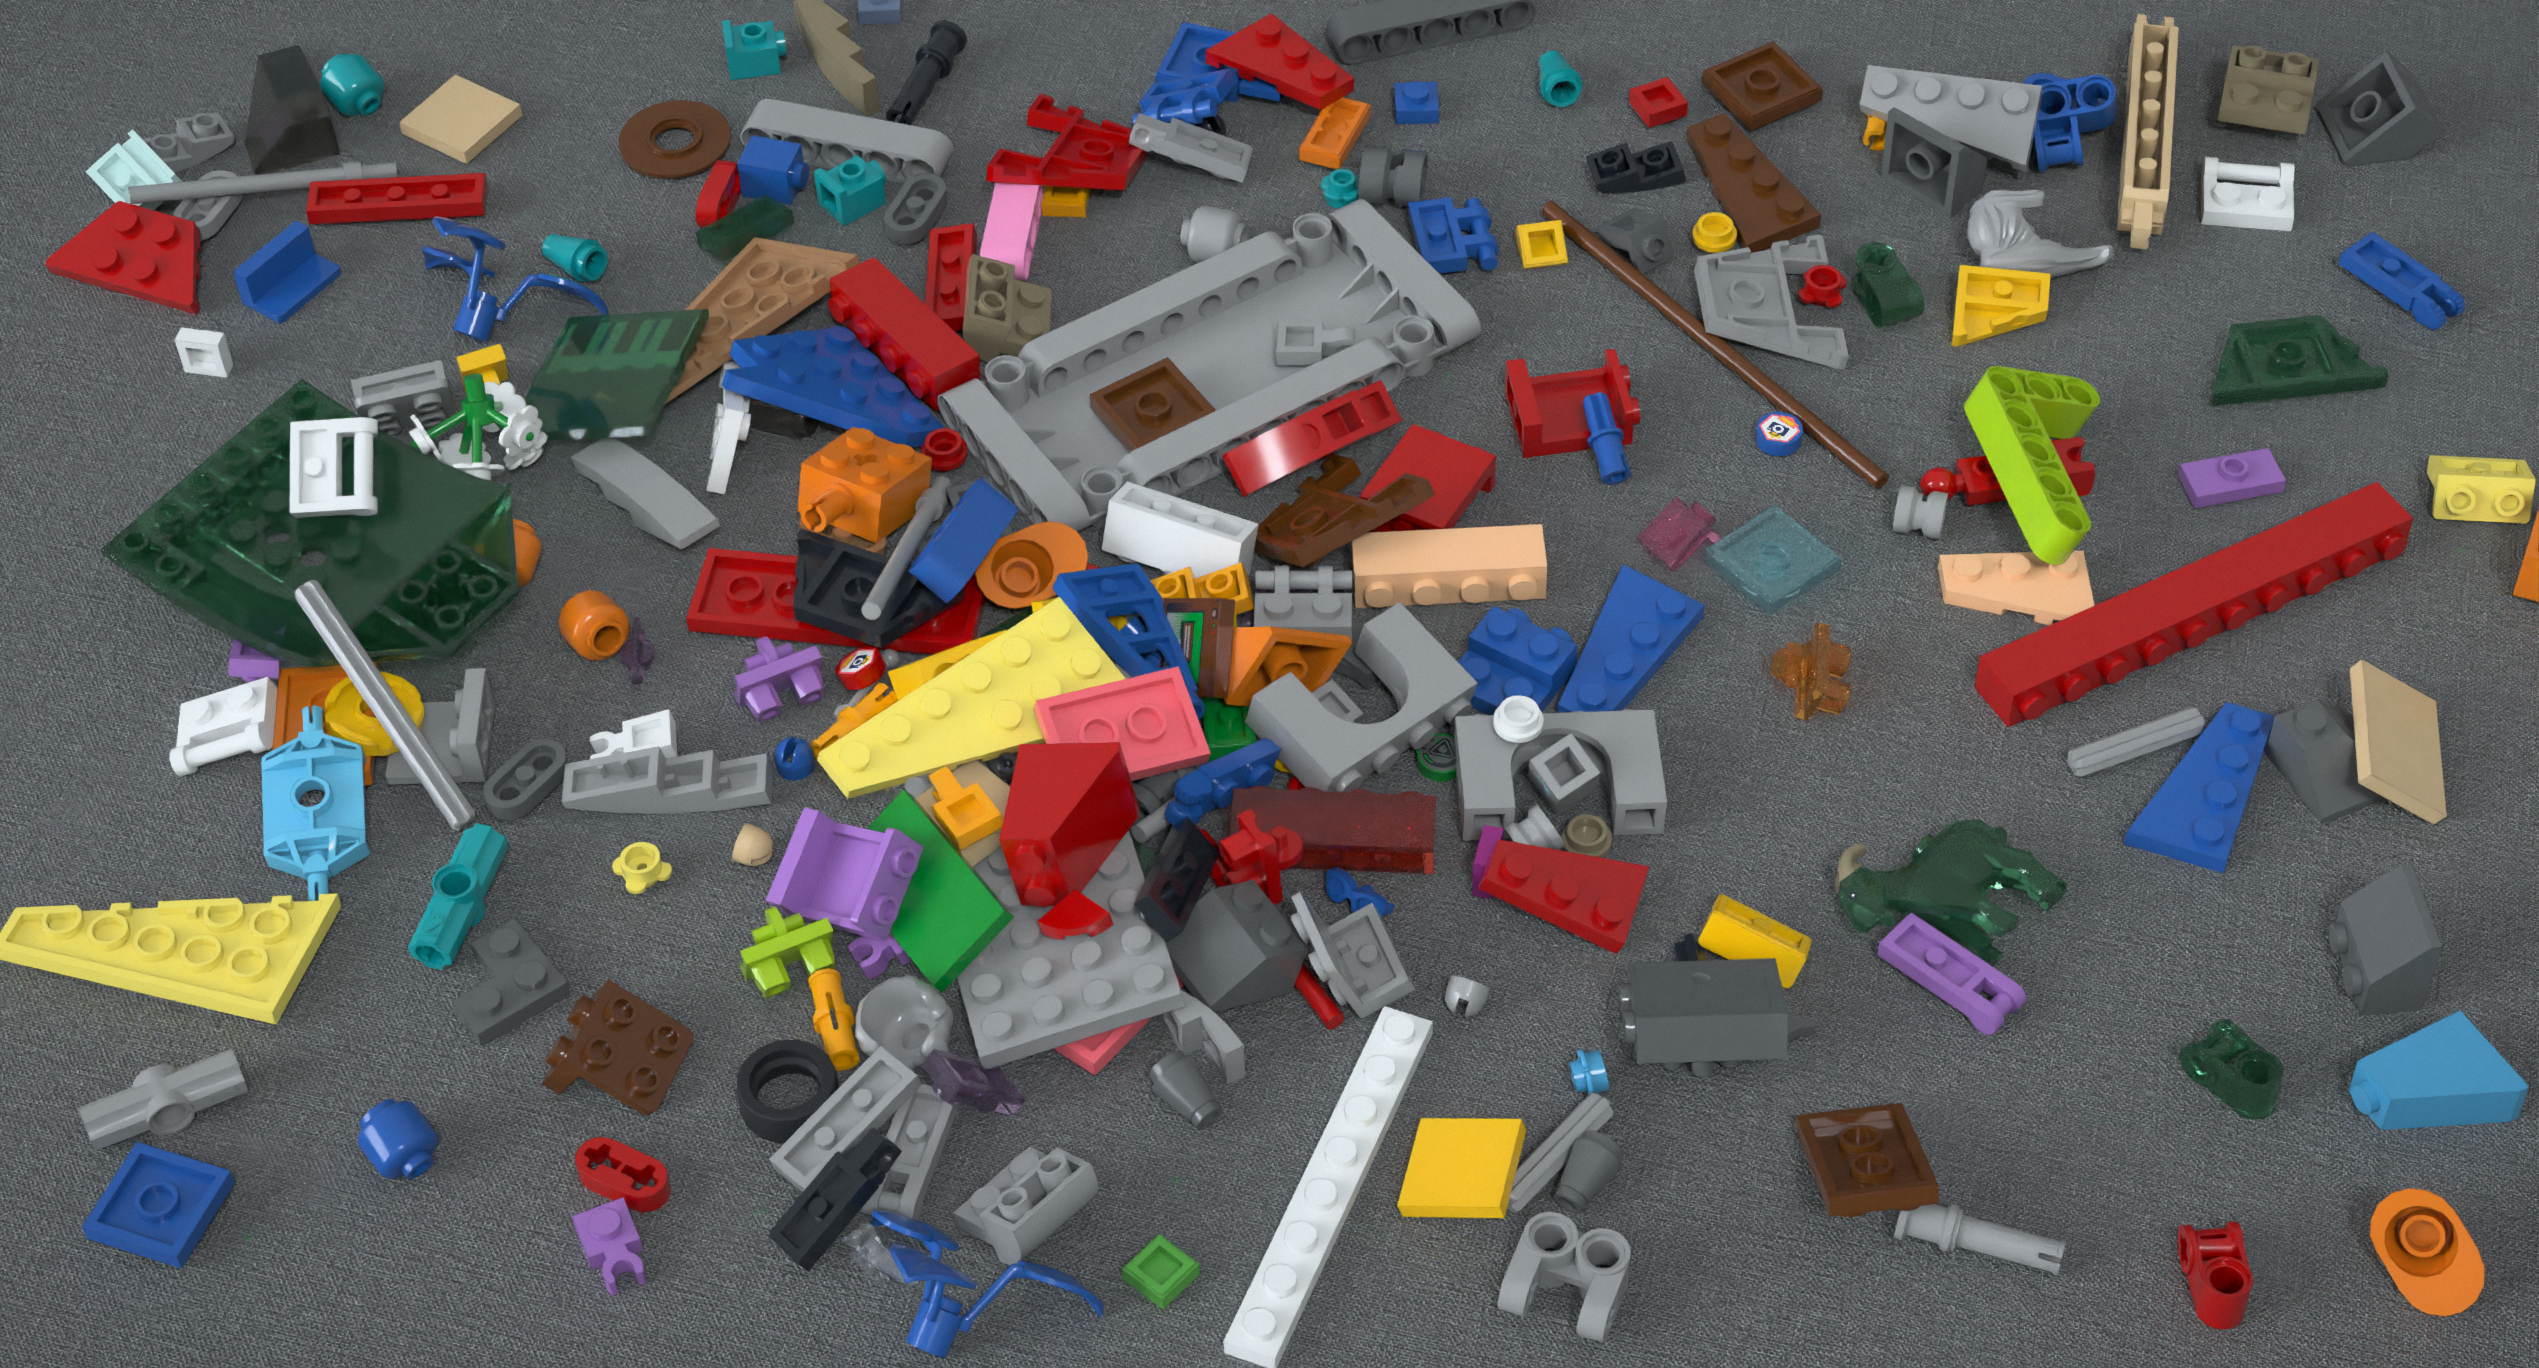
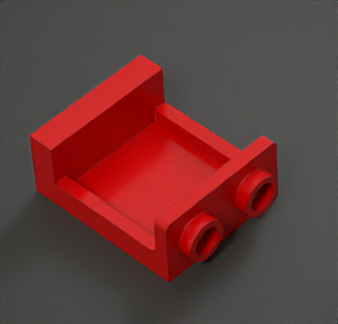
(1551, 411)
(1450, 466)

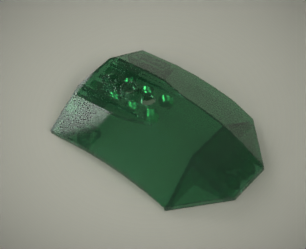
(403, 579)

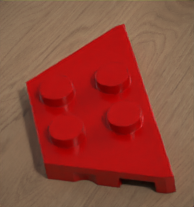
(136, 255)

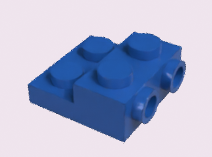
(1517, 658)

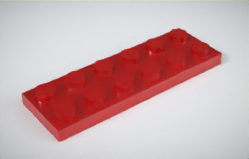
(755, 598)

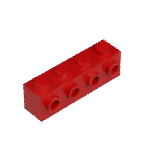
(902, 330)

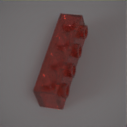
(1348, 828)

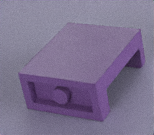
(844, 875)

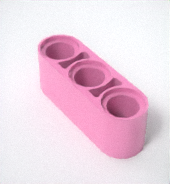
(1013, 226)

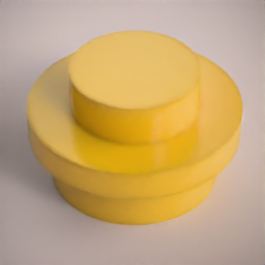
(1714, 233)

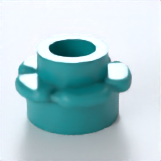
(1340, 188)

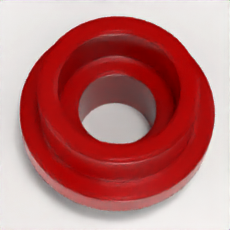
(945, 449)

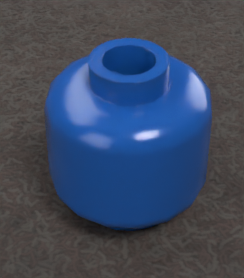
(397, 1139)

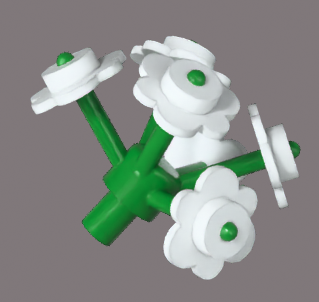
(494, 410)

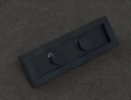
(1176, 879)

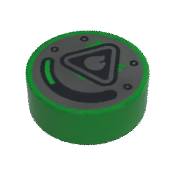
(1437, 758)

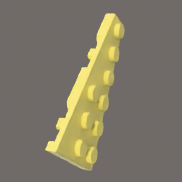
(973, 706)
(183, 951)

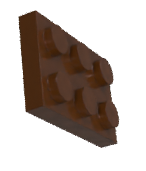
(1867, 1160)

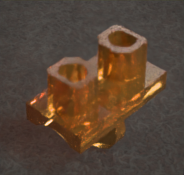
(1809, 670)

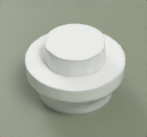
(1518, 719)

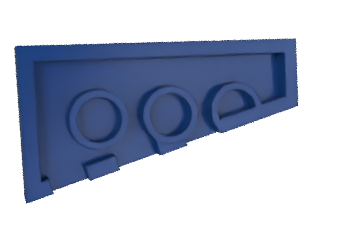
(2206, 794)

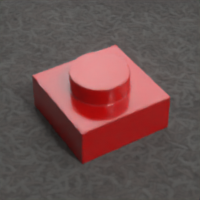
(1658, 102)

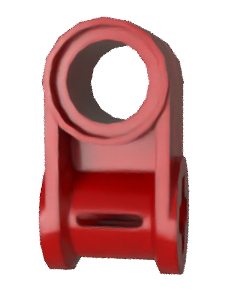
(2216, 1273)

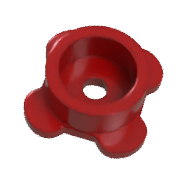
(1822, 286)

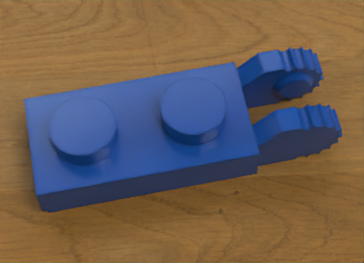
(2403, 280)
(1214, 782)

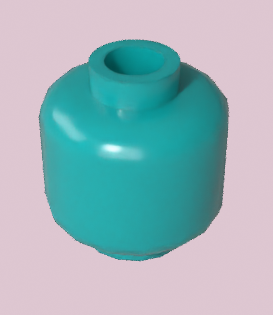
(352, 85)

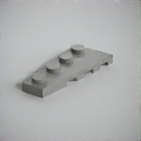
(1979, 113)

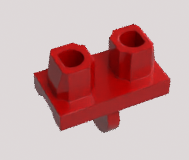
(1260, 855)

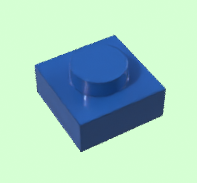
(1416, 102)

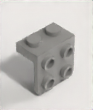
(404, 392)
(1354, 957)

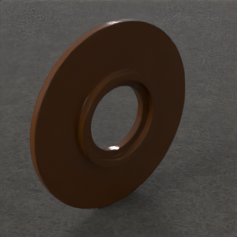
(640, 132)

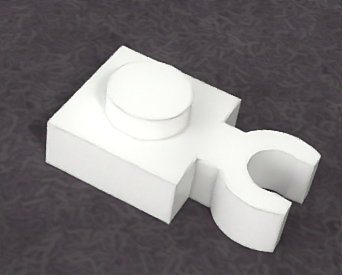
(639, 734)

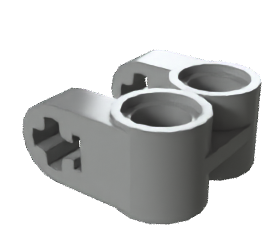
(1572, 1264)

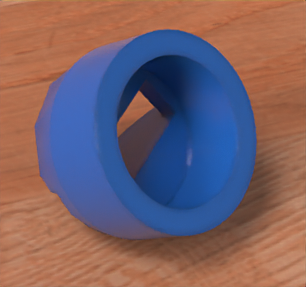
(802, 760)

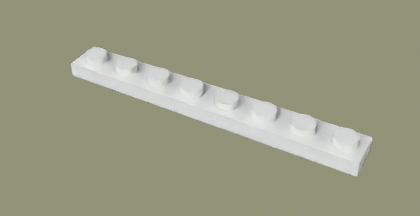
(1328, 1189)

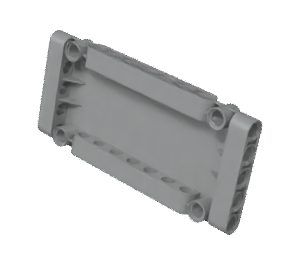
(1219, 327)

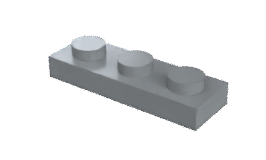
(846, 1117)

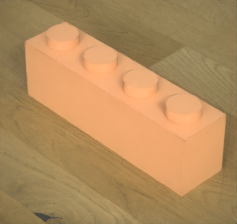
(1449, 566)

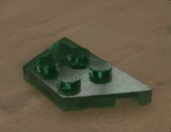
(2290, 361)

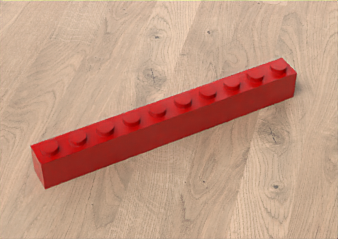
(2192, 604)

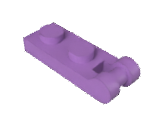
(1951, 973)

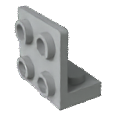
(456, 732)

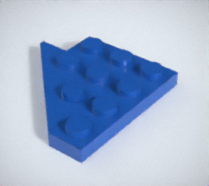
(830, 380)

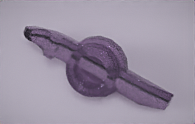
(637, 653)

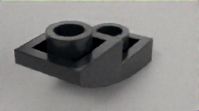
(1622, 172)

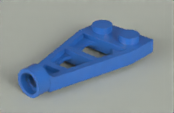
(1124, 591)

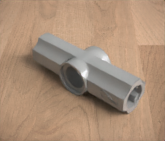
(163, 1099)

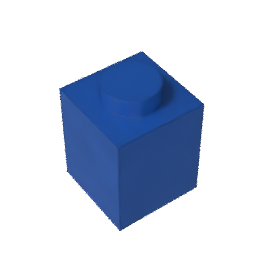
(772, 169)

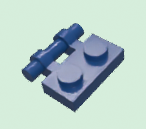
(1187, 97)
(1439, 237)

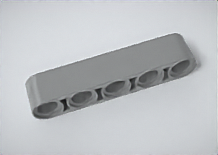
(836, 136)

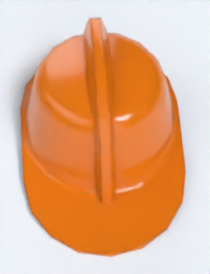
(1027, 563)
(2427, 1251)

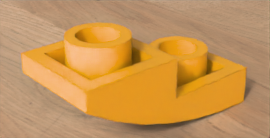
(1225, 583)

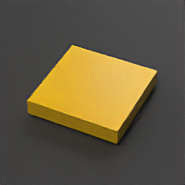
(1462, 1168)

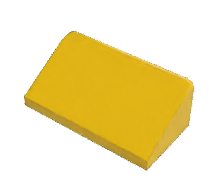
(1747, 934)

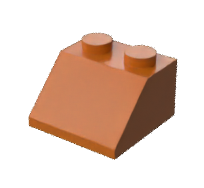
(1270, 652)

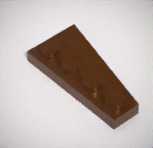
(1749, 185)

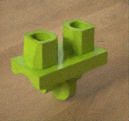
(782, 944)

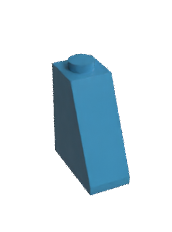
(2438, 1079)

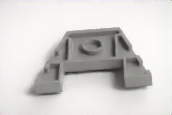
(1750, 300)

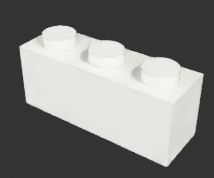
(1175, 533)

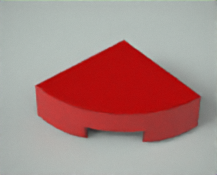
(1074, 917)

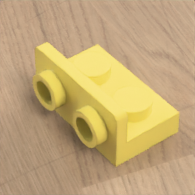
(2481, 489)

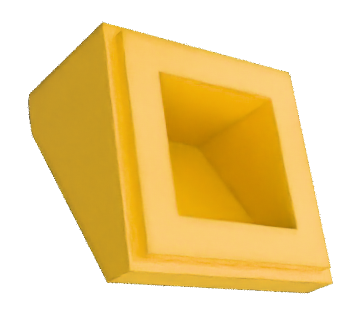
(1541, 244)

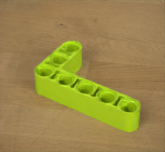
(2013, 420)

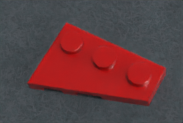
(1285, 59)
(1567, 889)

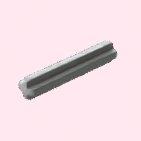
(2135, 741)
(1556, 1149)

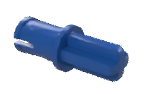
(1606, 439)

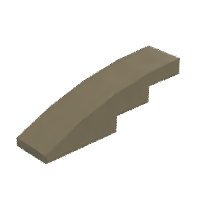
(836, 55)

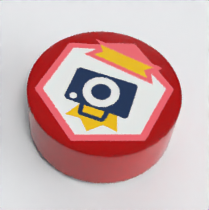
(861, 668)

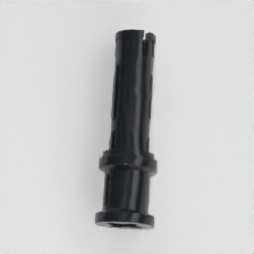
(932, 62)

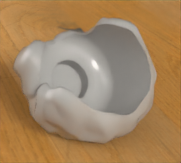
(904, 1019)

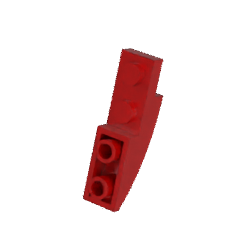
(1311, 437)

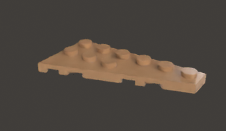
(755, 296)

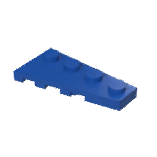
(1629, 642)

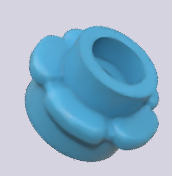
(1589, 1072)

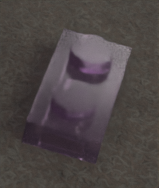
(970, 1083)

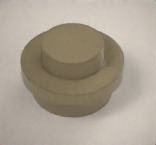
(1587, 836)

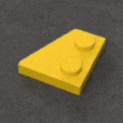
(1997, 302)

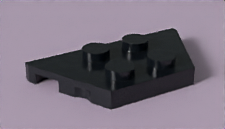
(837, 580)

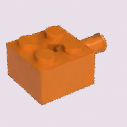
(862, 485)

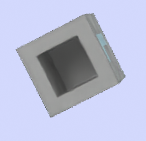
(1563, 774)

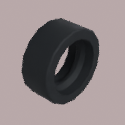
(774, 1061)

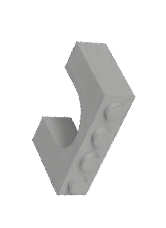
(1617, 742)
(1341, 753)

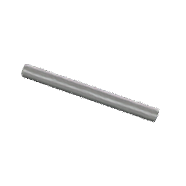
(385, 705)

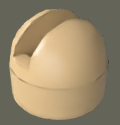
(752, 846)

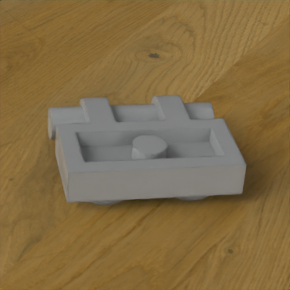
(1305, 611)

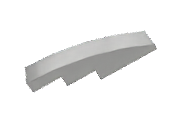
(646, 491)
(654, 784)

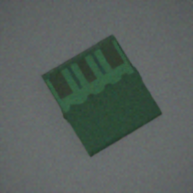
(613, 373)

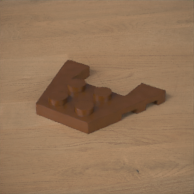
(1329, 519)

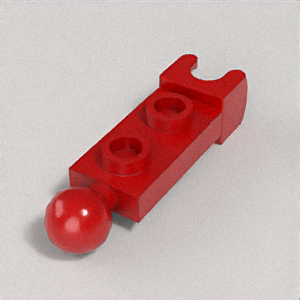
(1979, 484)

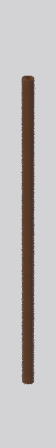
(1717, 346)

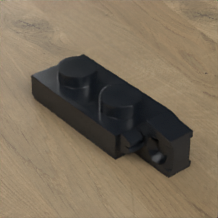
(834, 1199)

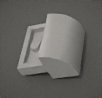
(1028, 1202)

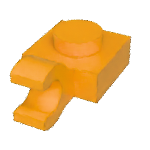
(963, 813)

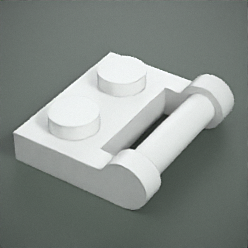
(2247, 204)
(318, 467)
(225, 725)

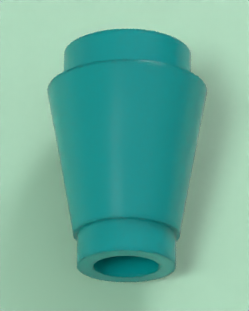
(1558, 80)
(577, 256)

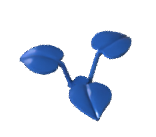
(479, 308)
(940, 1314)

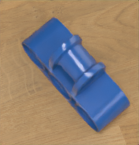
(2058, 133)
(963, 540)

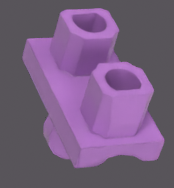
(776, 671)

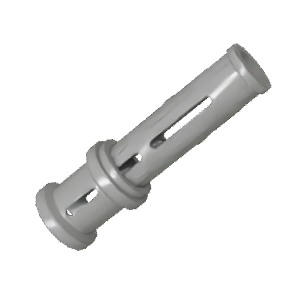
(1951, 1228)

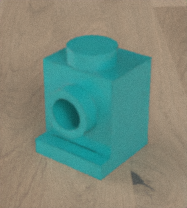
(753, 49)
(851, 189)

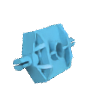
(319, 838)

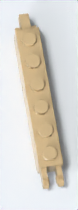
(2147, 130)

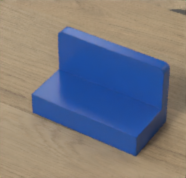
(284, 274)

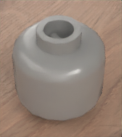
(1212, 232)

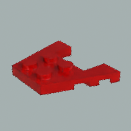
(1080, 157)

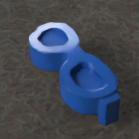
(1342, 887)

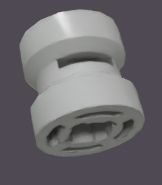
(1920, 512)

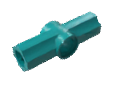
(458, 896)

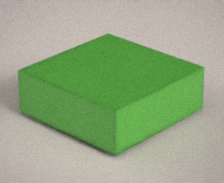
(1161, 1271)

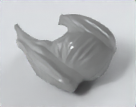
(2008, 242)

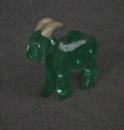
(1948, 885)

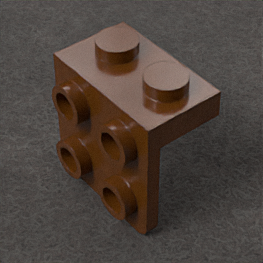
(619, 1048)

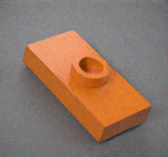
(1335, 133)

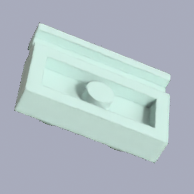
(130, 166)

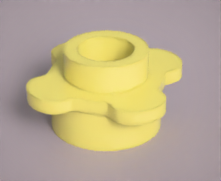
(643, 857)

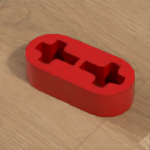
(718, 193)
(627, 1166)

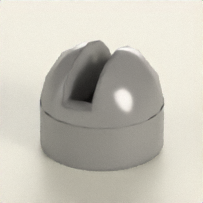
(1466, 992)

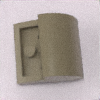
(2268, 89)
(1001, 310)

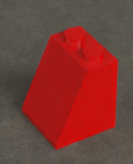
(1064, 816)

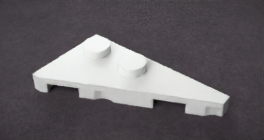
(730, 425)

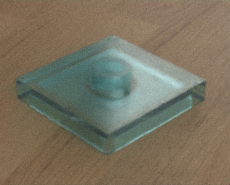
(1772, 559)

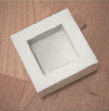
(204, 352)

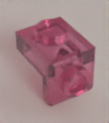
(1679, 532)

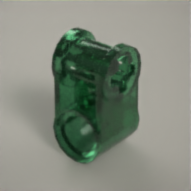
(1885, 286)
(2235, 1070)

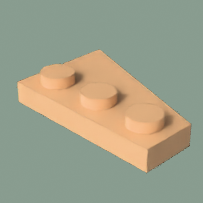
(2016, 584)

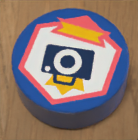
(1779, 433)

